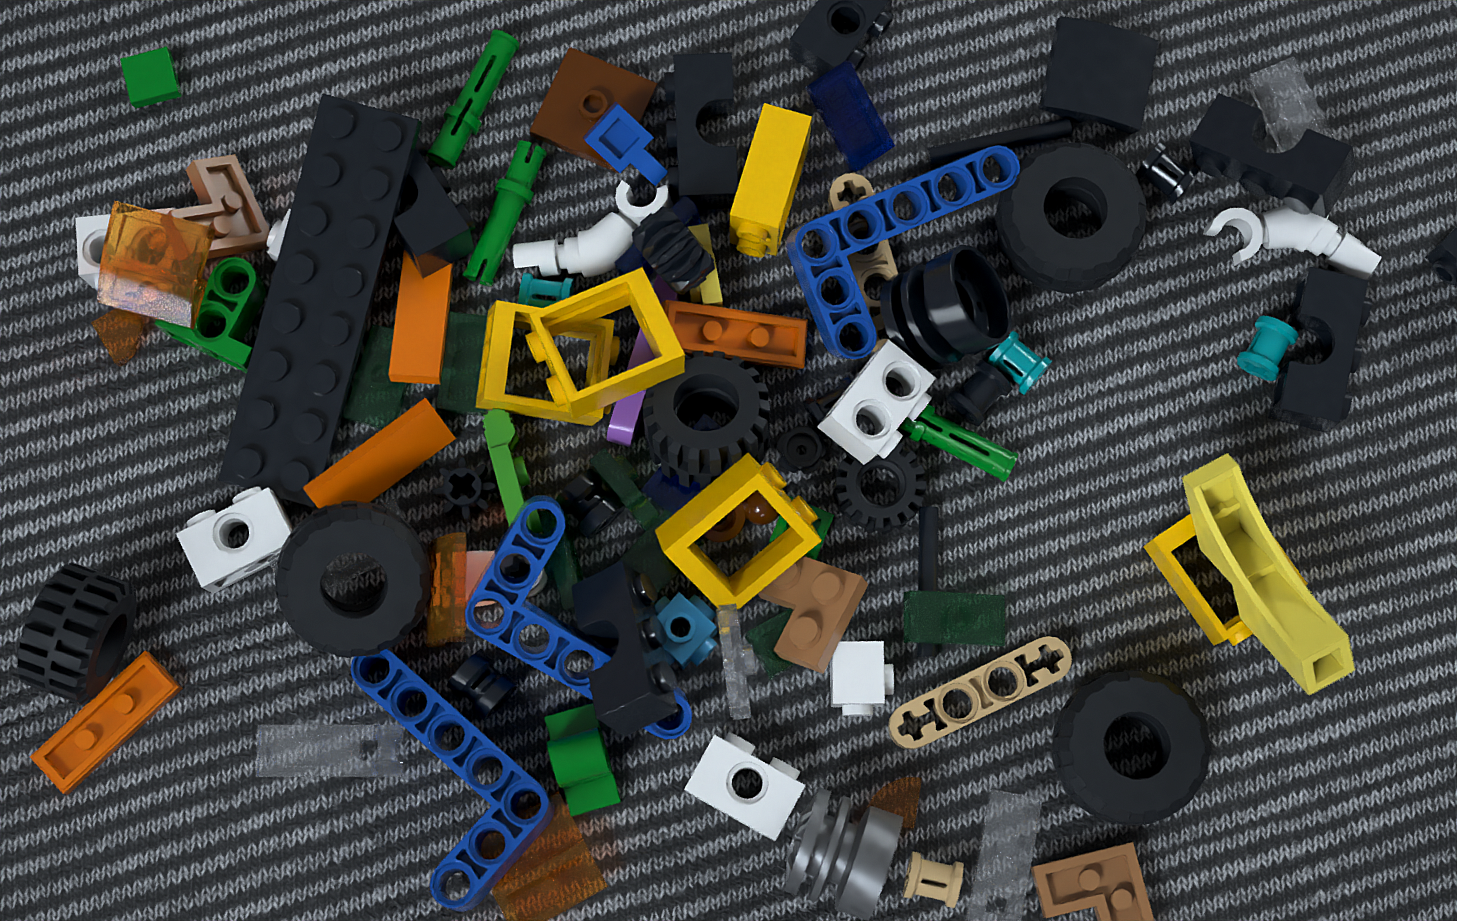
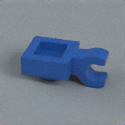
(623, 142)

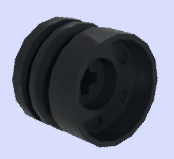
(946, 308)

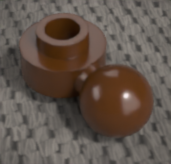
(753, 508)

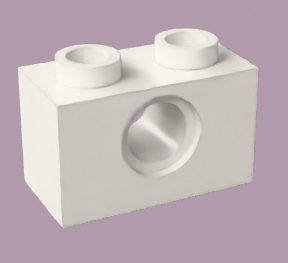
(208, 532)
(714, 778)

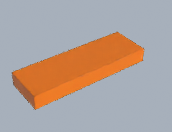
(420, 325)
(739, 333)
(382, 458)
(106, 722)

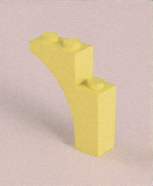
(1265, 585)

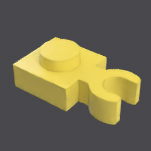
(709, 291)

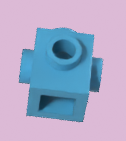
(699, 641)

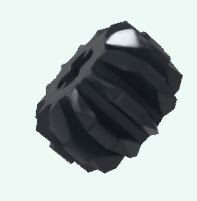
(673, 250)

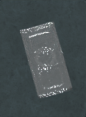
(737, 661)

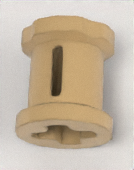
(933, 879)

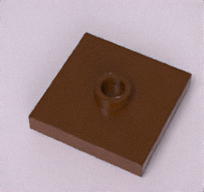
(581, 96)

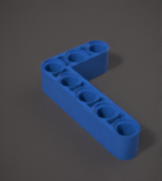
(882, 224)
(520, 613)
(465, 762)

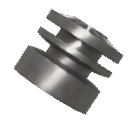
(842, 853)

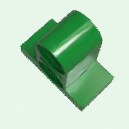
(217, 304)
(581, 760)

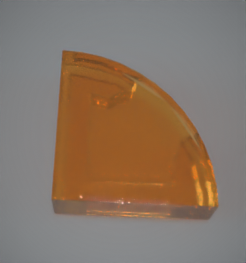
(120, 333)
(900, 799)

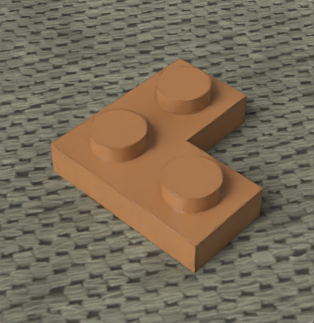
(225, 206)
(822, 607)
(1097, 879)

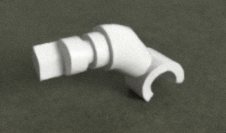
(1289, 229)
(595, 248)

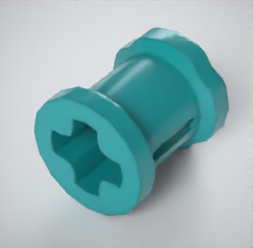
(531, 287)
(1267, 348)
(1019, 362)

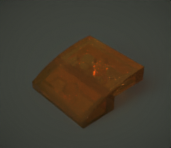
(154, 264)
(448, 590)
(551, 873)

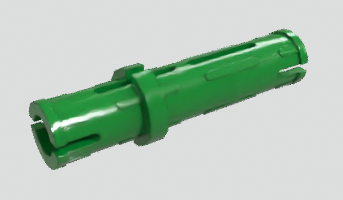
(447, 147)
(504, 215)
(996, 460)

